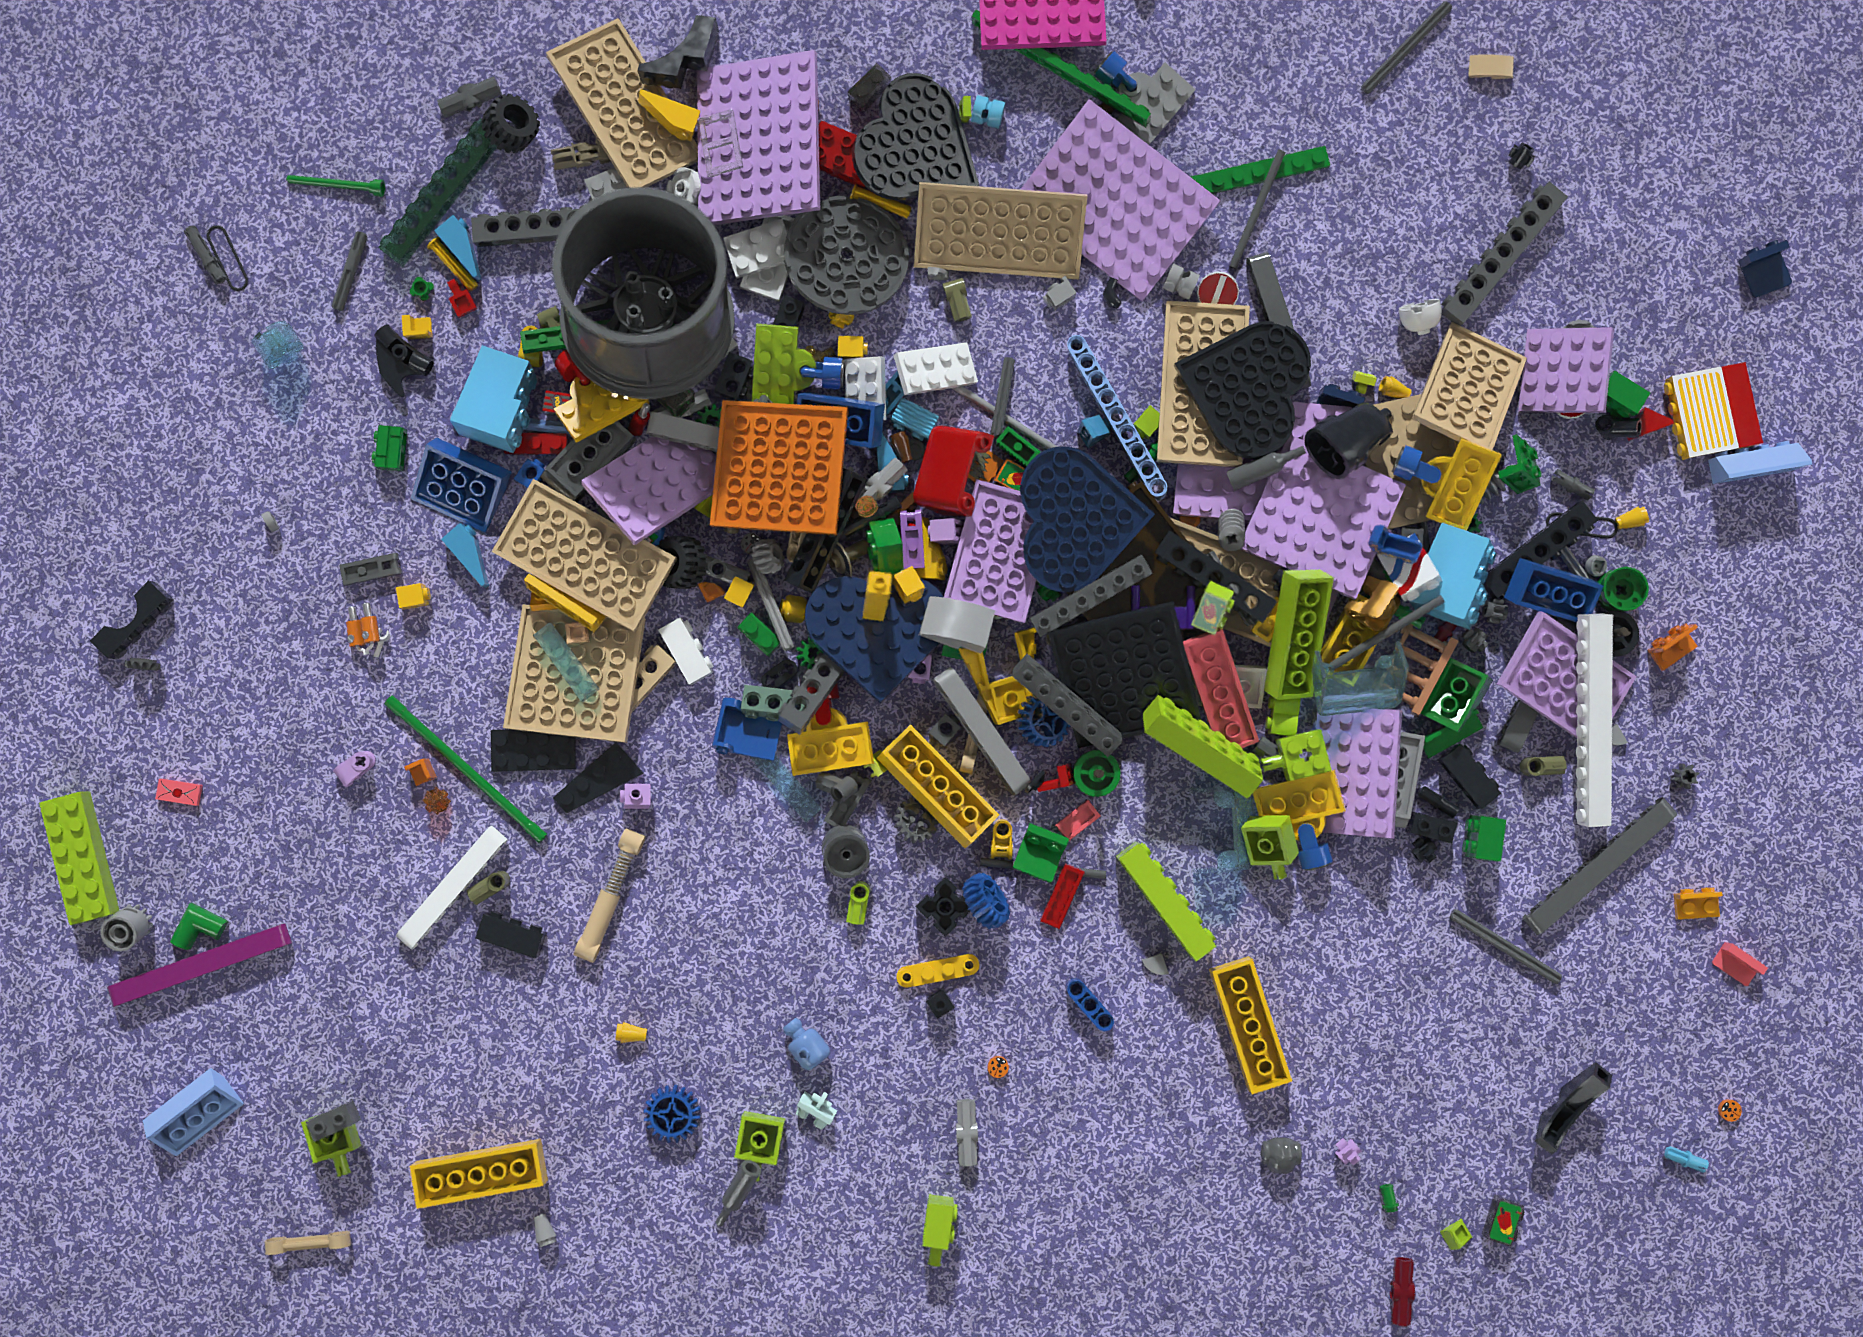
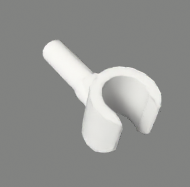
(381, 642)

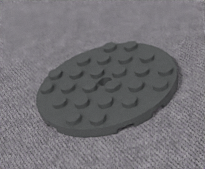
(850, 284)

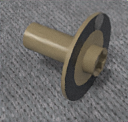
(841, 558)

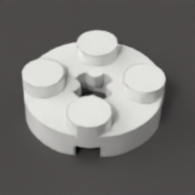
(687, 180)

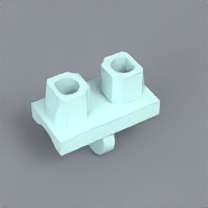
(817, 1107)

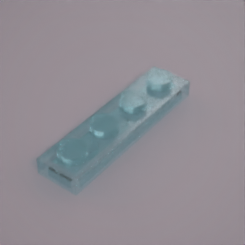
(566, 662)

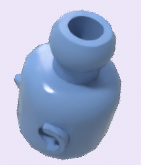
(807, 1046)

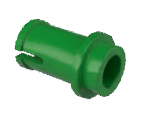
(1389, 1199)

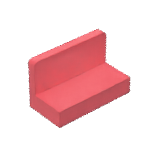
(1738, 963)

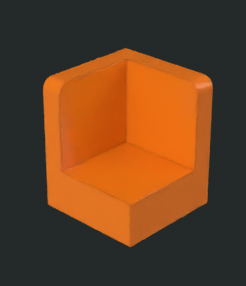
(421, 771)

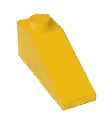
(674, 116)
(934, 558)

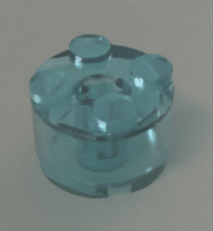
(278, 344)

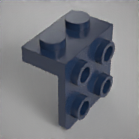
(1766, 268)
(1334, 396)

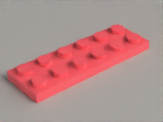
(1220, 688)

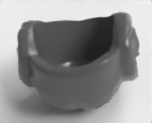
(1281, 1154)

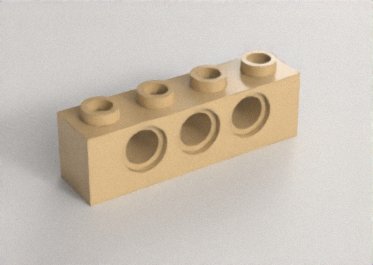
(664, 662)

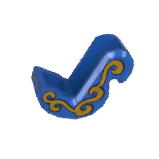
(1394, 545)

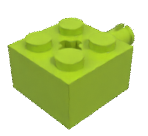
(1289, 758)
(1270, 842)
(748, 1145)
(333, 1147)
(938, 1226)

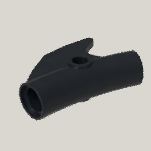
(395, 366)

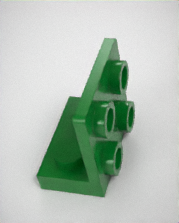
(1524, 474)
(1040, 853)

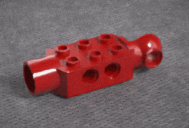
(836, 153)

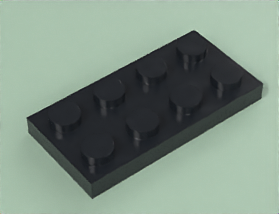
(531, 751)

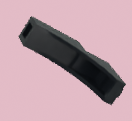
(692, 54)
(1572, 1102)

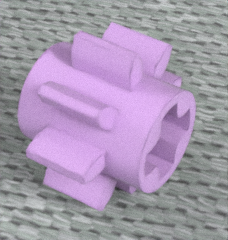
(1348, 1151)

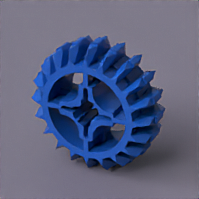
(1051, 732)
(986, 901)
(681, 1114)

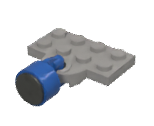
(1160, 94)

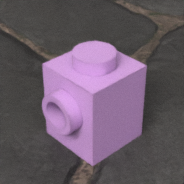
(642, 792)

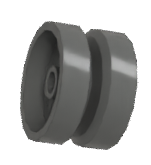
(845, 851)

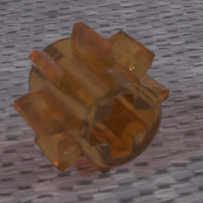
(436, 800)

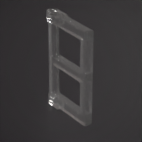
(733, 139)

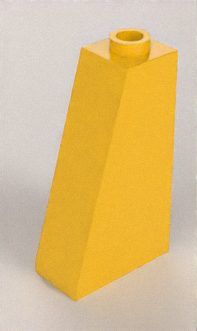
(876, 595)

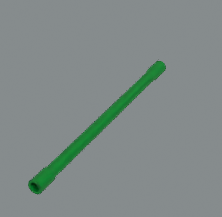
(402, 712)

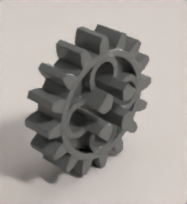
(904, 823)

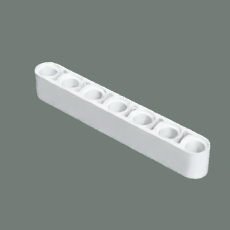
(449, 889)

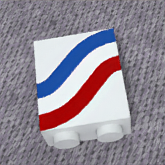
(1412, 578)

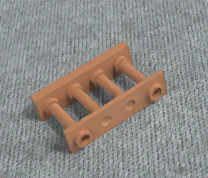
(1435, 666)

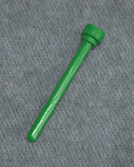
(376, 186)

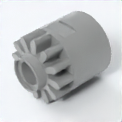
(126, 928)

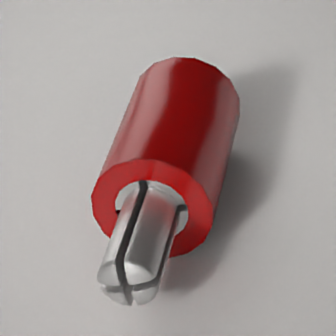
(639, 420)

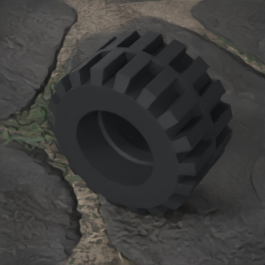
(519, 114)
(690, 563)

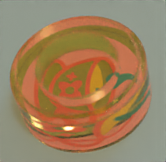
(866, 506)

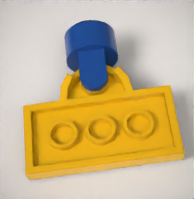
(1453, 481)
(1308, 804)

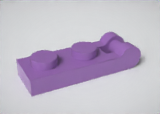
(912, 540)

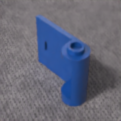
(745, 735)

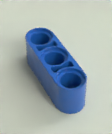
(1095, 1013)

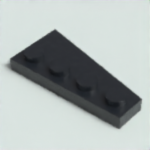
(600, 777)

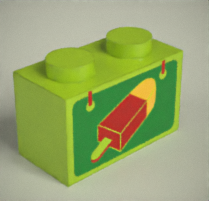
(1212, 608)

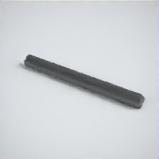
(1407, 46)
(1505, 946)

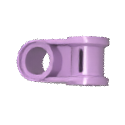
(353, 769)

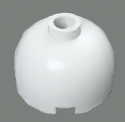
(1421, 316)

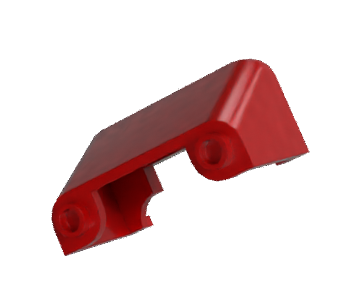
(947, 468)

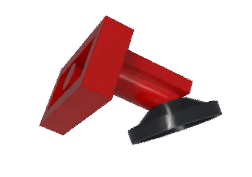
(1065, 779)

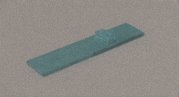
(789, 787)

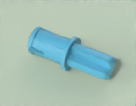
(1686, 1159)

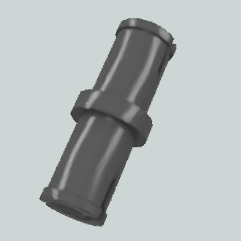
(1572, 484)

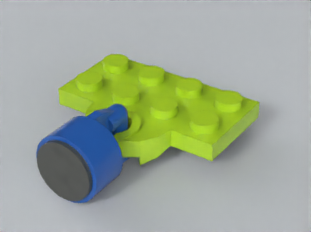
(784, 368)

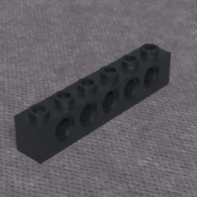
(1584, 523)
(1171, 542)
(817, 548)

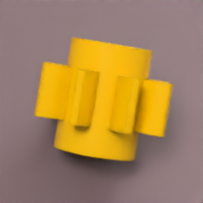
(840, 320)

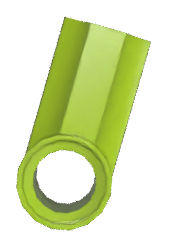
(858, 905)

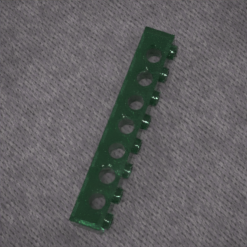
(439, 204)

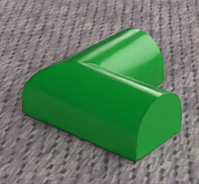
(195, 921)

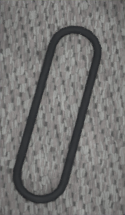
(235, 254)
(1589, 534)

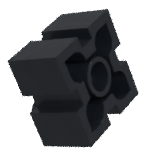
(931, 906)

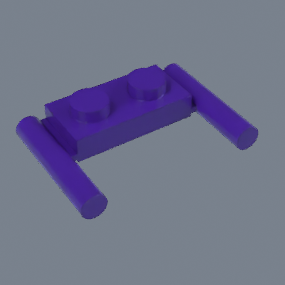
(1184, 614)

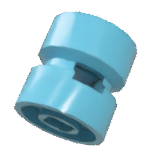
(995, 113)

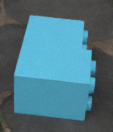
(495, 400)
(1463, 566)

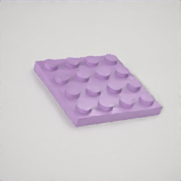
(1566, 370)

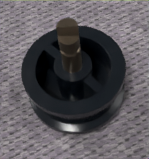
(1624, 633)

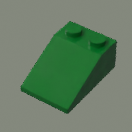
(1456, 695)

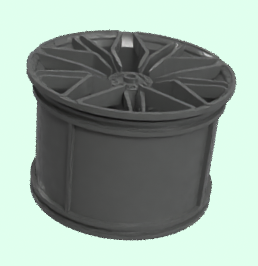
(643, 356)

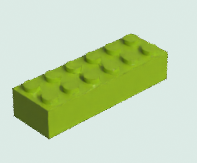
(1298, 633)
(1202, 746)
(79, 857)
(1165, 900)

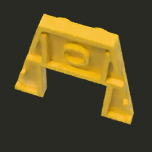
(1004, 695)

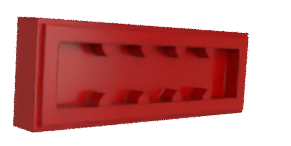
(1062, 896)

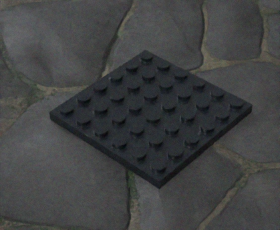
(1124, 664)

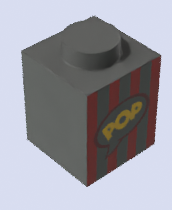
(553, 400)

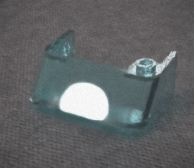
(1362, 688)
(1241, 811)

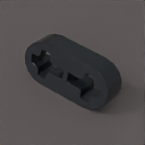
(776, 670)

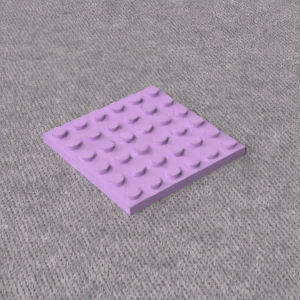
(1321, 521)

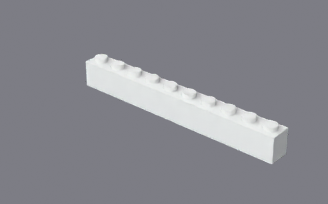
(1594, 719)

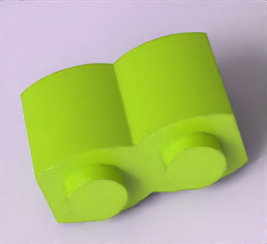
(1283, 716)

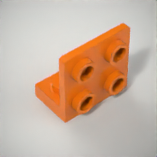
(1674, 646)

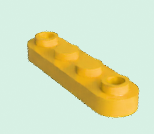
(937, 970)

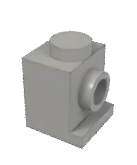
(1059, 294)

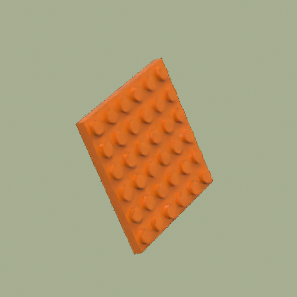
(779, 467)

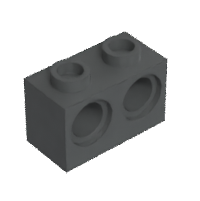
(333, 1120)

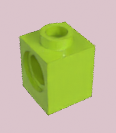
(1147, 422)

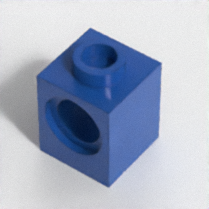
(522, 475)

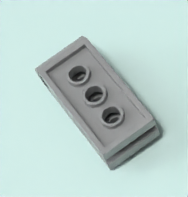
(1409, 763)

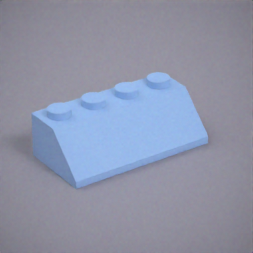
(1758, 462)
(192, 1112)

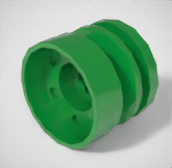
(1633, 590)

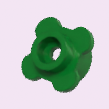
(417, 284)

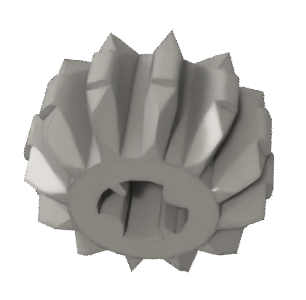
(767, 556)

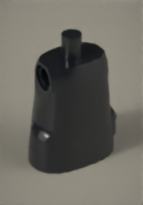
(1346, 440)

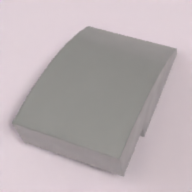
(957, 623)

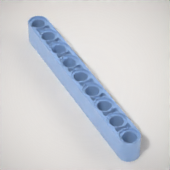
(1112, 408)

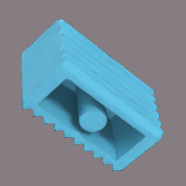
(914, 419)

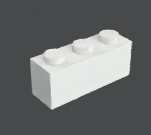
(686, 650)

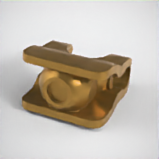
(1379, 608)

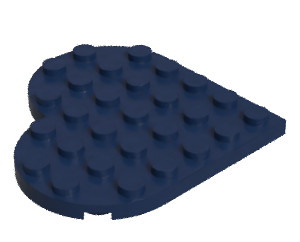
(1078, 518)
(869, 651)

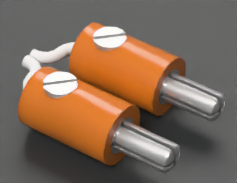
(362, 630)

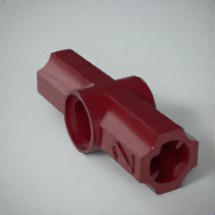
(1402, 1291)

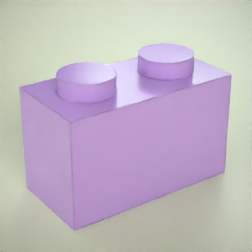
(945, 531)

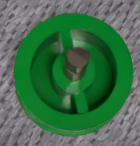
(1096, 773)

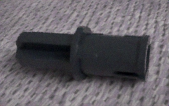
(1438, 801)

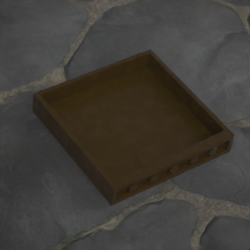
(1164, 583)

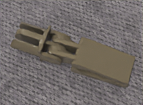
(567, 158)

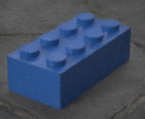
(863, 421)
(1552, 590)

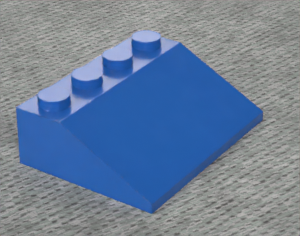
(460, 484)

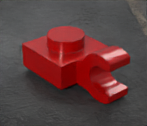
(461, 300)

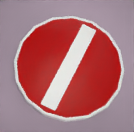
(1218, 289)

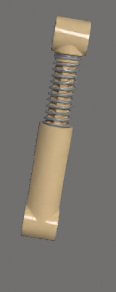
(605, 905)

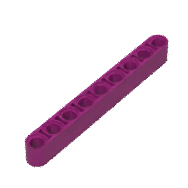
(199, 964)

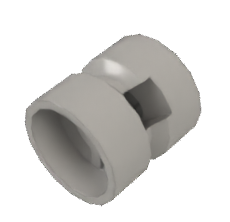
(1181, 281)

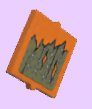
(984, 466)

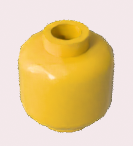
(793, 608)

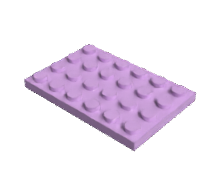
(652, 485)
(990, 556)
(1546, 674)
(1366, 763)

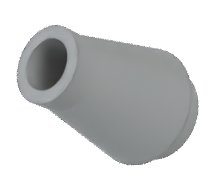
(543, 1230)

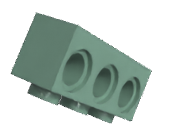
(765, 696)

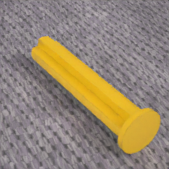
(887, 204)
(452, 263)

